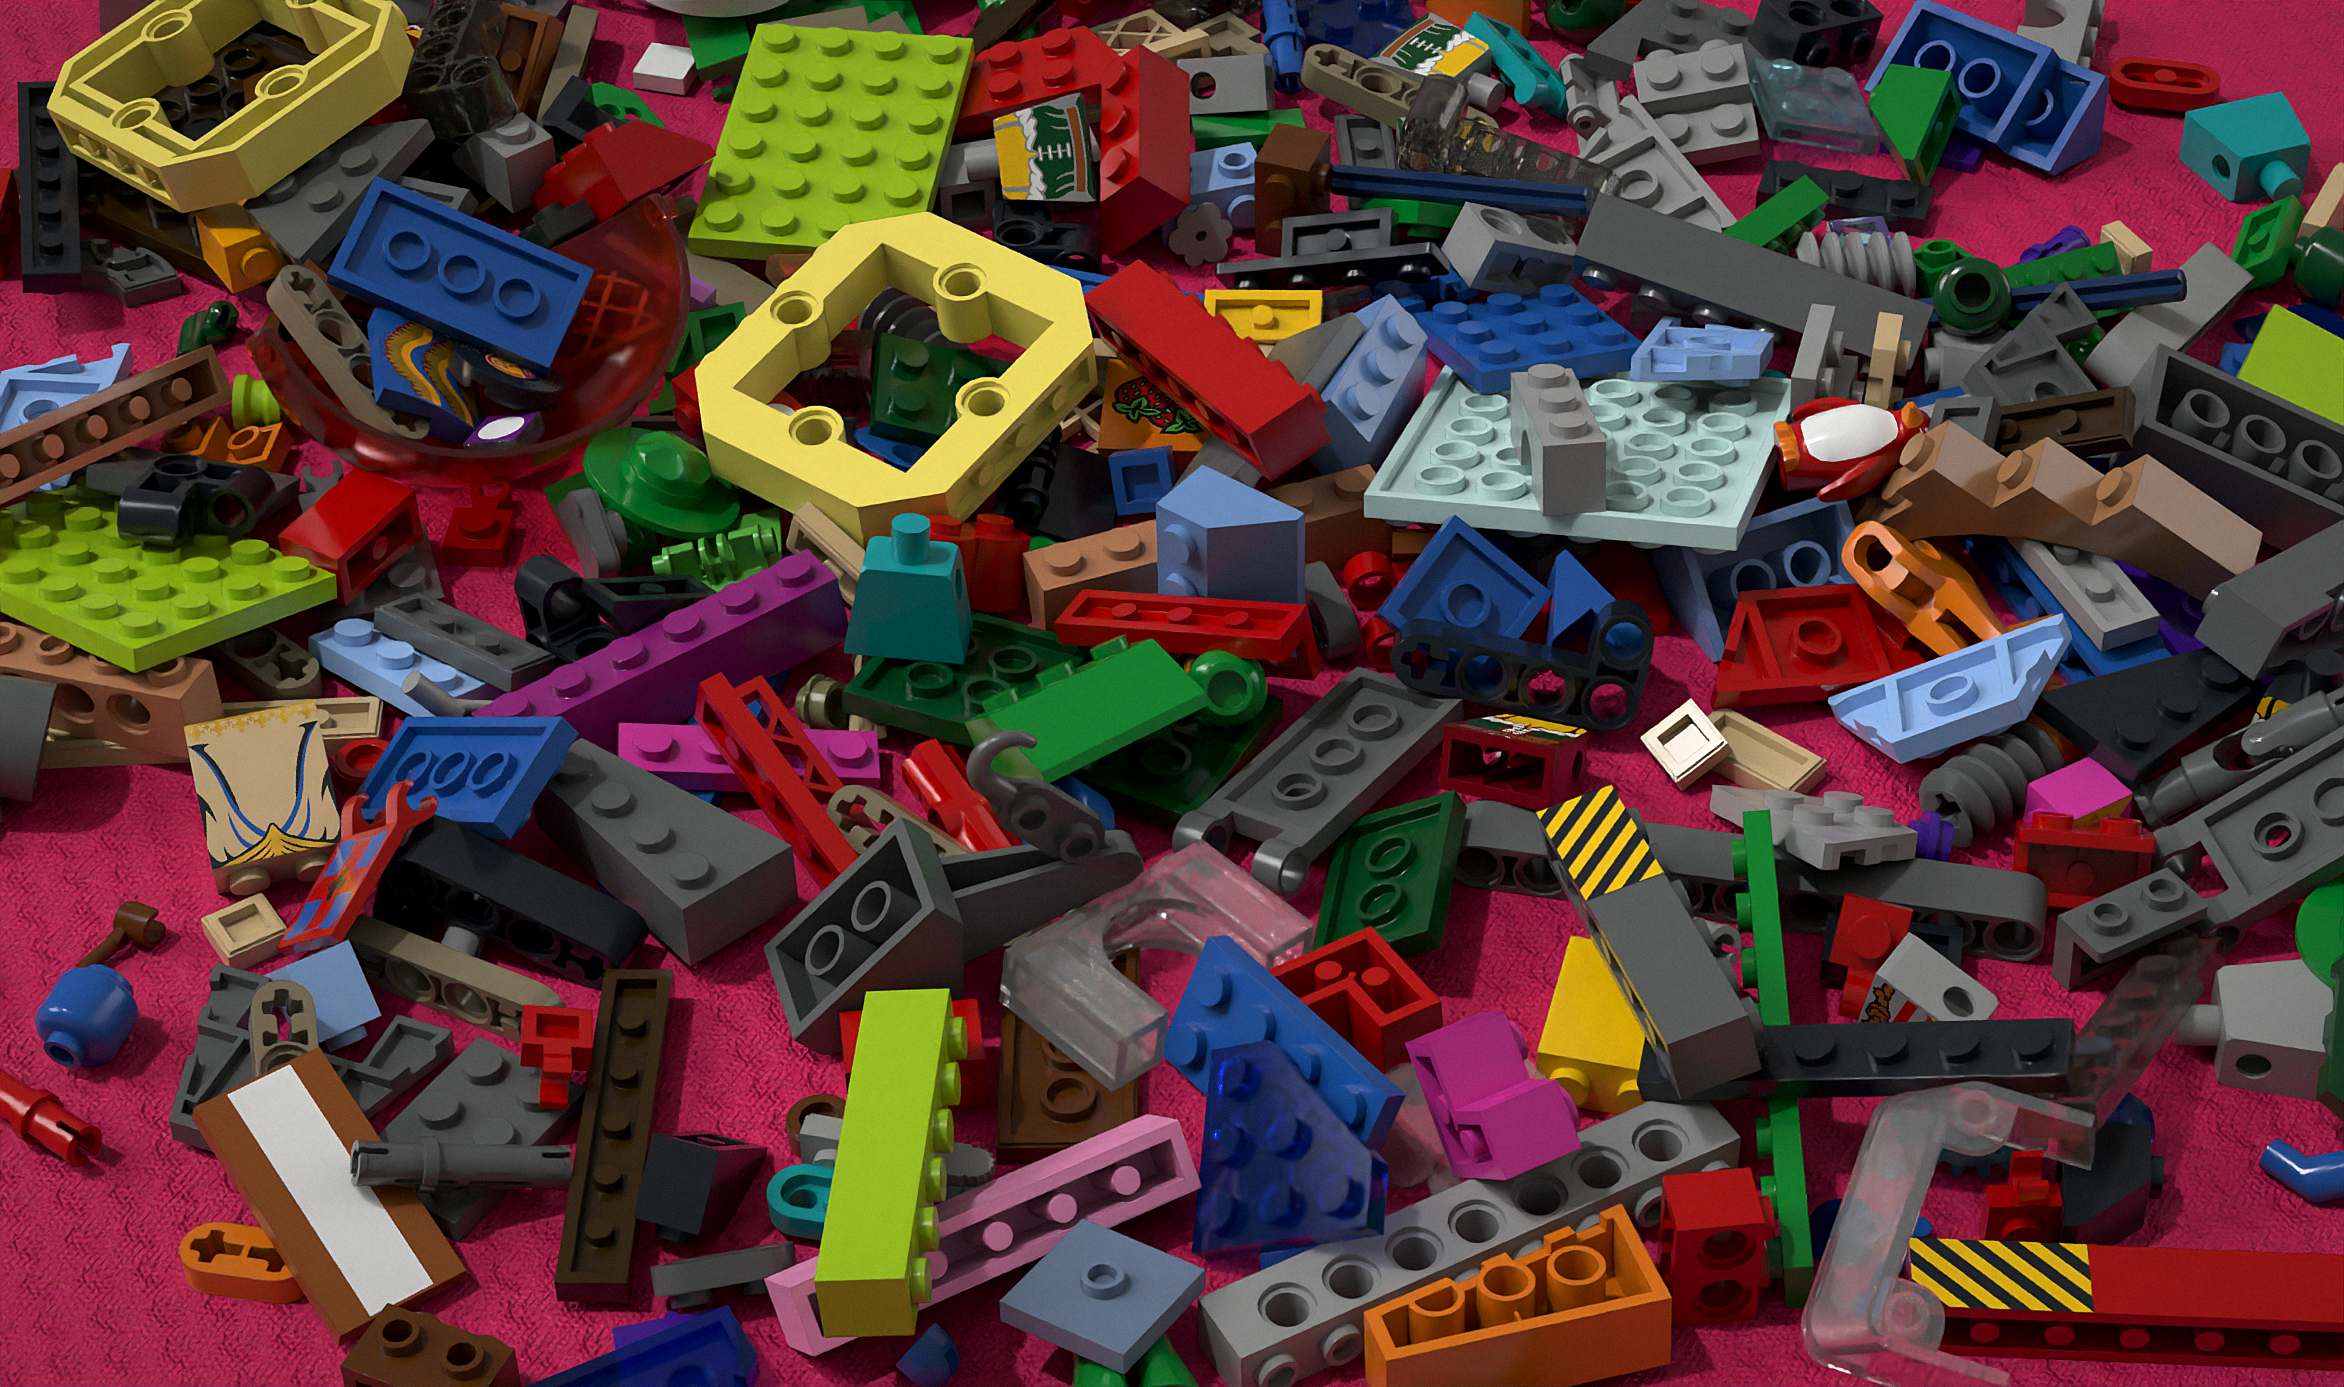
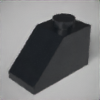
(642, 600)
(695, 1182)
(2112, 1197)

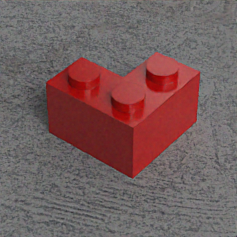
(1365, 995)

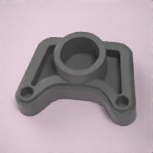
(596, 533)

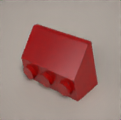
(1142, 146)
(621, 168)

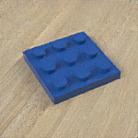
(1516, 332)

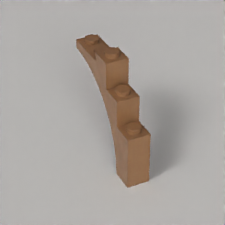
(2050, 495)

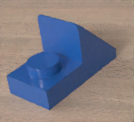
(1575, 605)

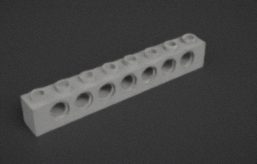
(1314, 1304)

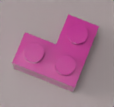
(1486, 1104)

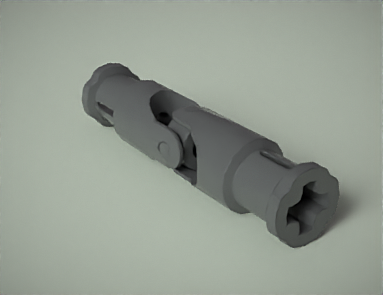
(2206, 772)

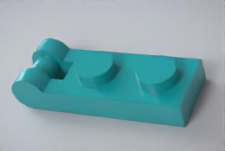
(1521, 65)

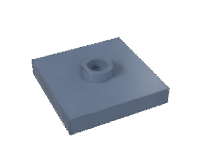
(1103, 1295)

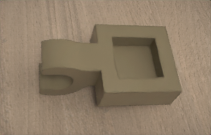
(1232, 36)

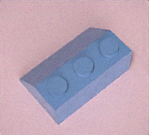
(1374, 389)
(1229, 542)
(1778, 551)

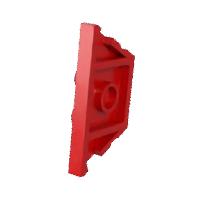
(1030, 74)
(1808, 646)

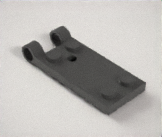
(1321, 775)
(2294, 797)

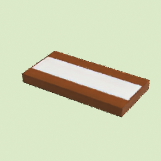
(289, 1157)

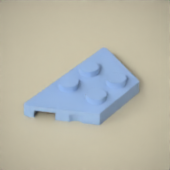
(1713, 353)
(39, 389)
(1955, 695)

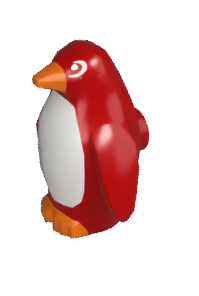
(1843, 446)

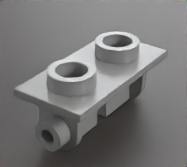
(1590, 99)

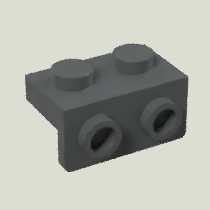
(2120, 926)

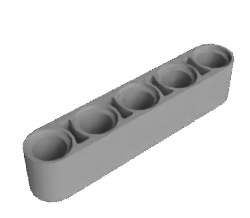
(2212, 290)

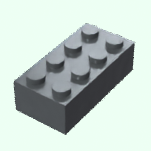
(2239, 446)

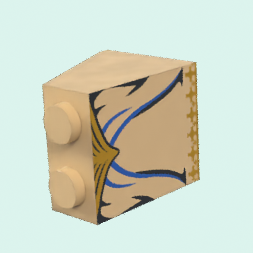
(264, 796)

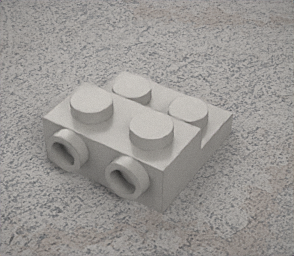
(1701, 101)
(1820, 363)

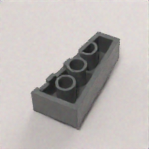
(665, 852)

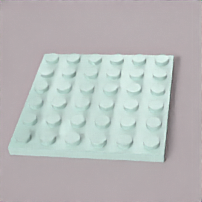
(1678, 462)

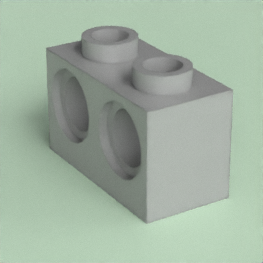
(1509, 250)

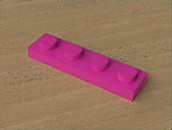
(692, 762)

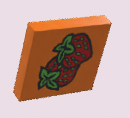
(1144, 417)

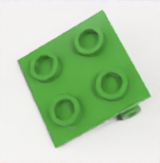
(729, 557)

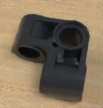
(1029, 231)
(193, 496)
(557, 612)

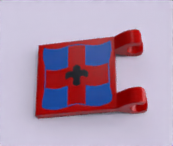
(353, 869)

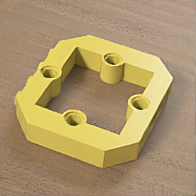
(298, 112)
(976, 294)

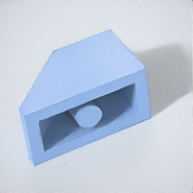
(338, 993)

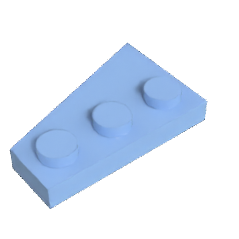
(382, 664)

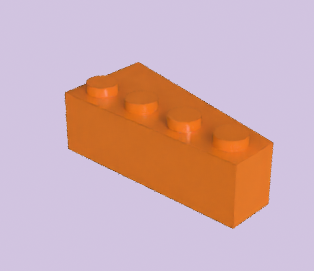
(1546, 1319)

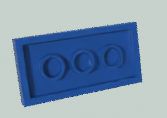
(460, 276)
(475, 766)
(1240, 1002)

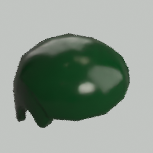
(1583, 19)

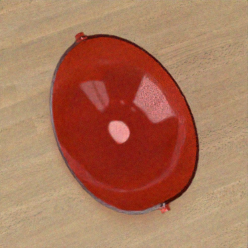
(608, 363)

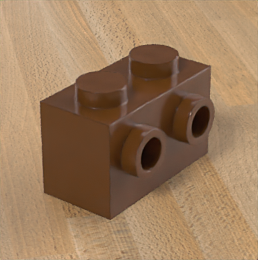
(1290, 181)
(424, 1352)

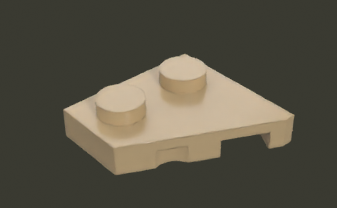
(1888, 359)

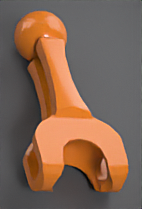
(1932, 597)

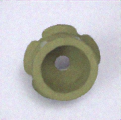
(821, 704)

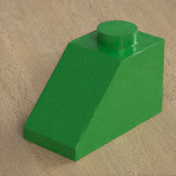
(1915, 117)

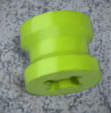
(254, 404)

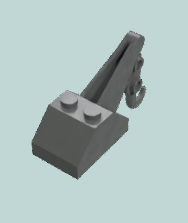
(917, 918)

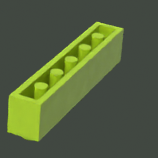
(890, 1165)

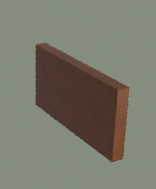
(1048, 1097)

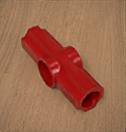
(951, 803)

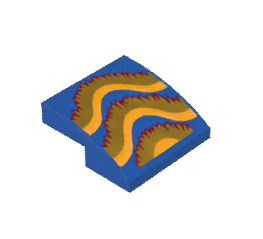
(415, 377)

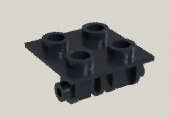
(1059, 492)

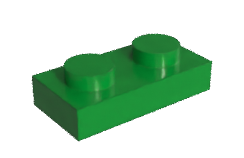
(2268, 241)

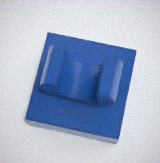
(1141, 478)

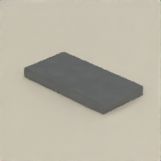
(1310, 358)

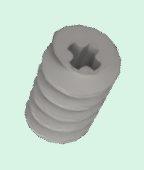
(1874, 265)

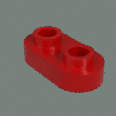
(2163, 84)

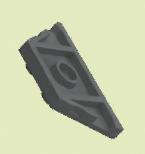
(319, 200)

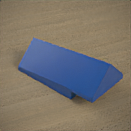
(2010, 87)

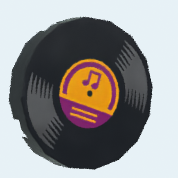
(505, 380)

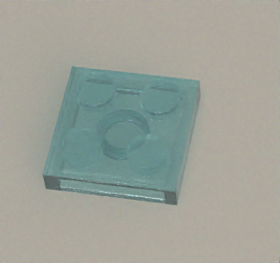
(1812, 106)

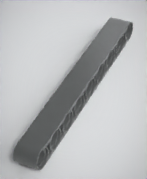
(1996, 907)

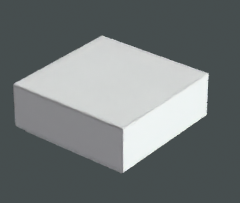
(665, 69)

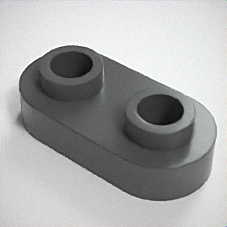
(693, 1279)

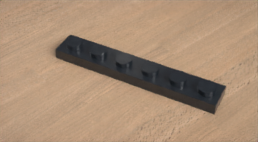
(47, 197)
(1890, 1060)

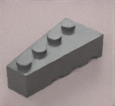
(2280, 607)

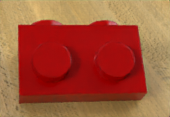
(2082, 860)

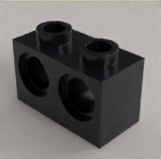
(1816, 31)

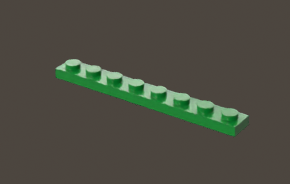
(1780, 1132)

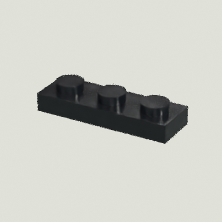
(1853, 195)

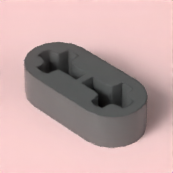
(1330, 614)

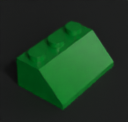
(1089, 708)

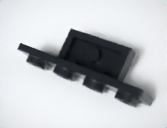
(1338, 251)

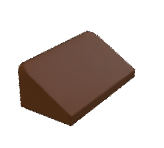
(528, 54)

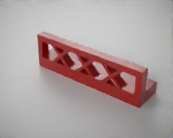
(1197, 626)
(770, 778)

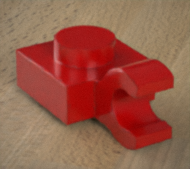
(1863, 941)
(557, 1044)
(2023, 1208)

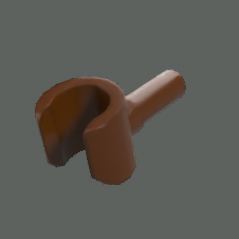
(131, 923)

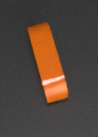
(242, 1270)

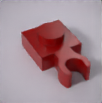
(481, 533)

